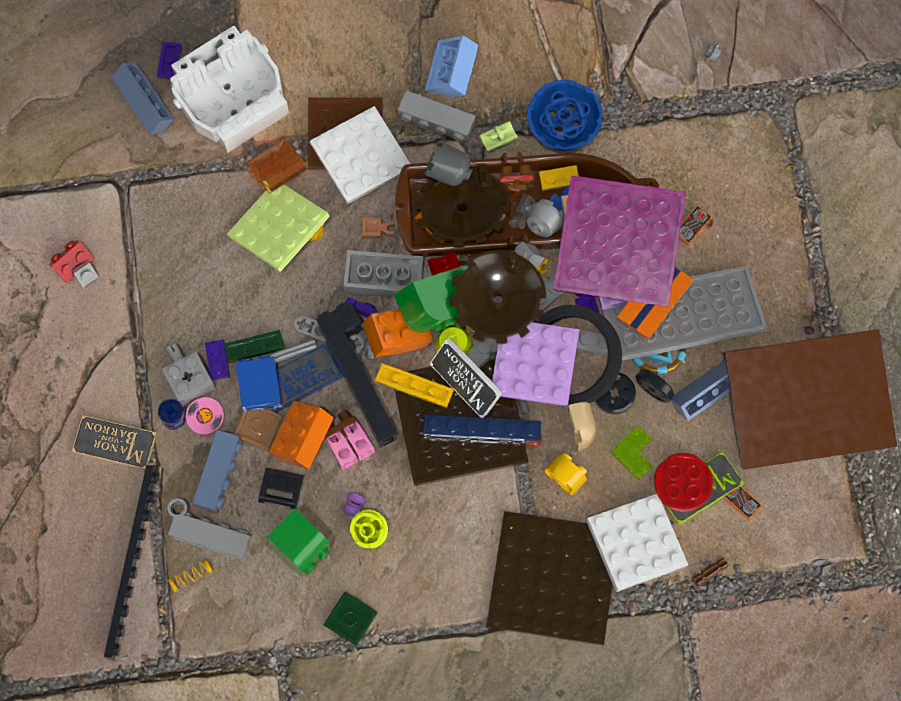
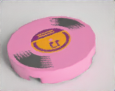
(205, 416)

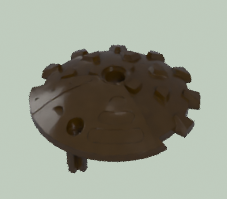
(479, 197)
(500, 275)

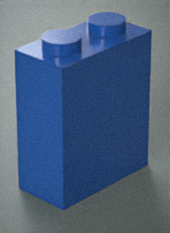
(258, 383)

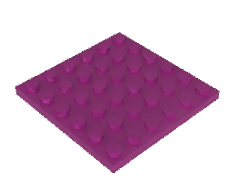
(619, 241)

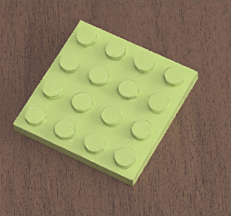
(278, 226)

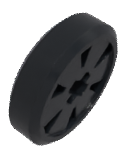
(654, 385)
(620, 403)

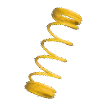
(208, 568)

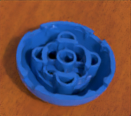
(556, 97)

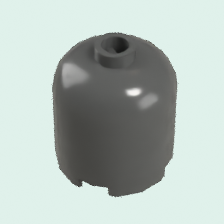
(448, 165)

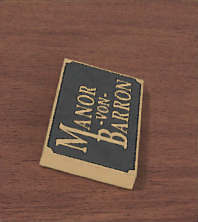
(114, 442)

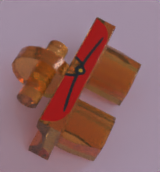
(524, 177)

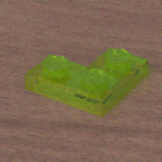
(629, 453)

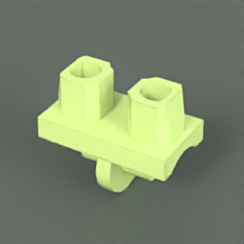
(498, 136)

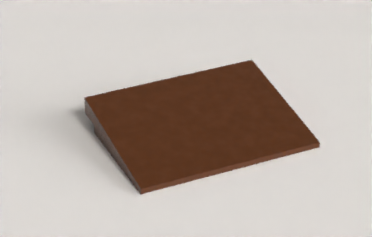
(810, 399)

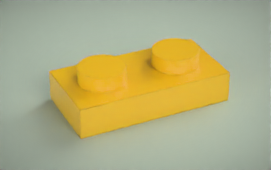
(557, 178)

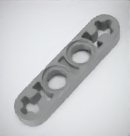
(305, 332)

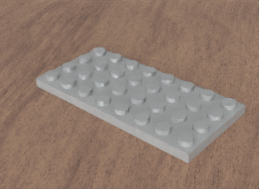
(711, 310)

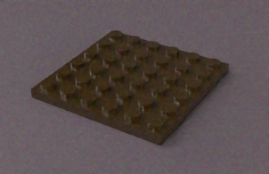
(448, 458)
(549, 580)

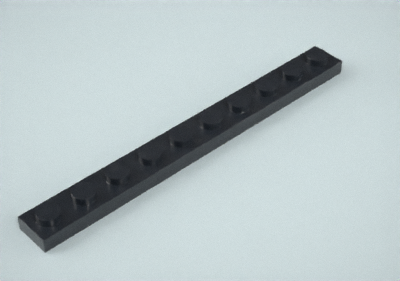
(129, 570)

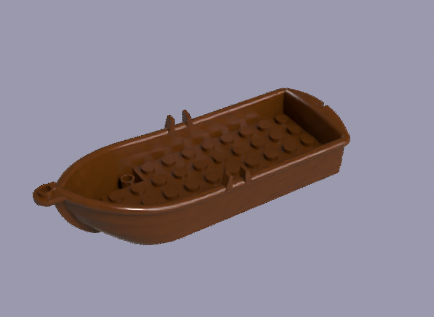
(412, 178)

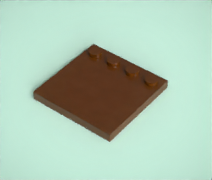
(330, 112)

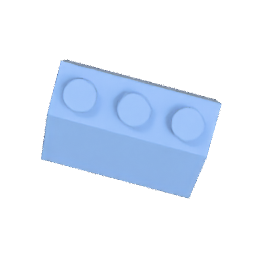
(452, 66)

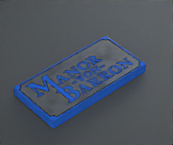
(306, 376)

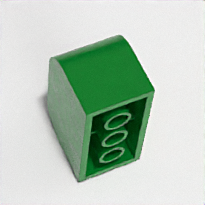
(426, 302)
(298, 543)

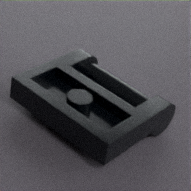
(281, 482)

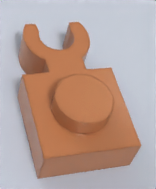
(374, 227)

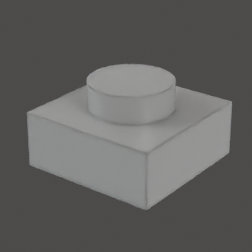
(85, 273)

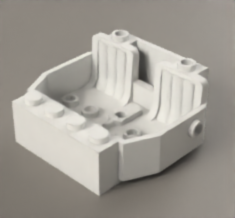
(252, 76)

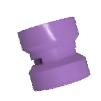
(353, 504)

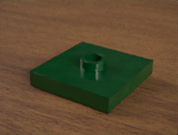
(350, 619)

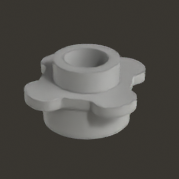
(713, 52)

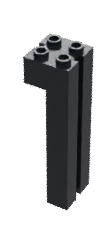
(336, 329)

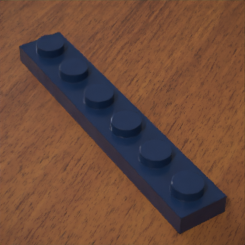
(482, 428)

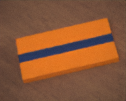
(646, 317)

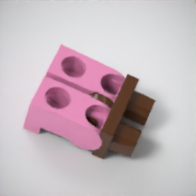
(348, 432)

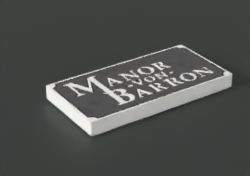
(465, 378)

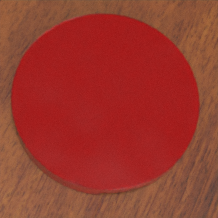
(683, 482)

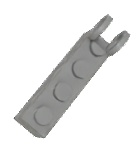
(207, 535)

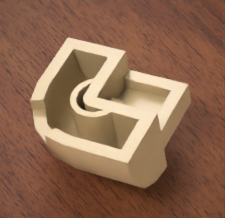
(583, 424)

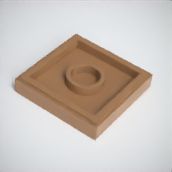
(259, 428)

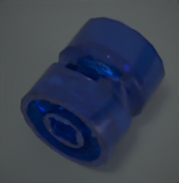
(172, 414)

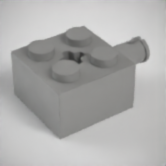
(186, 367)

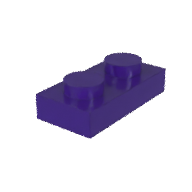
(169, 55)
(217, 360)

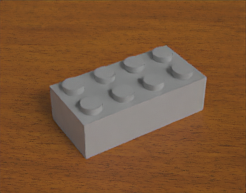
(380, 272)

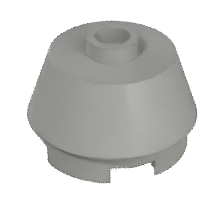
(545, 219)

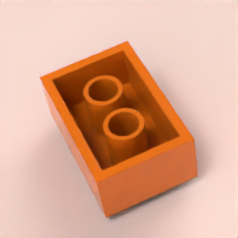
(391, 335)
(301, 434)

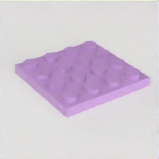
(537, 365)

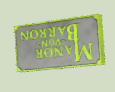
(724, 481)

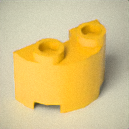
(566, 473)

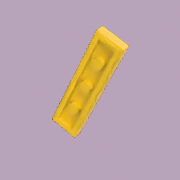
(414, 385)

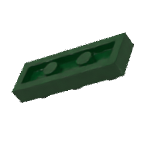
(254, 346)

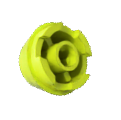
(457, 335)
(369, 529)

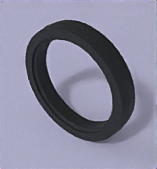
(613, 343)

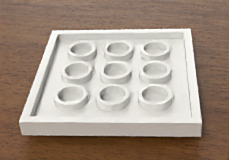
(360, 155)
(636, 542)

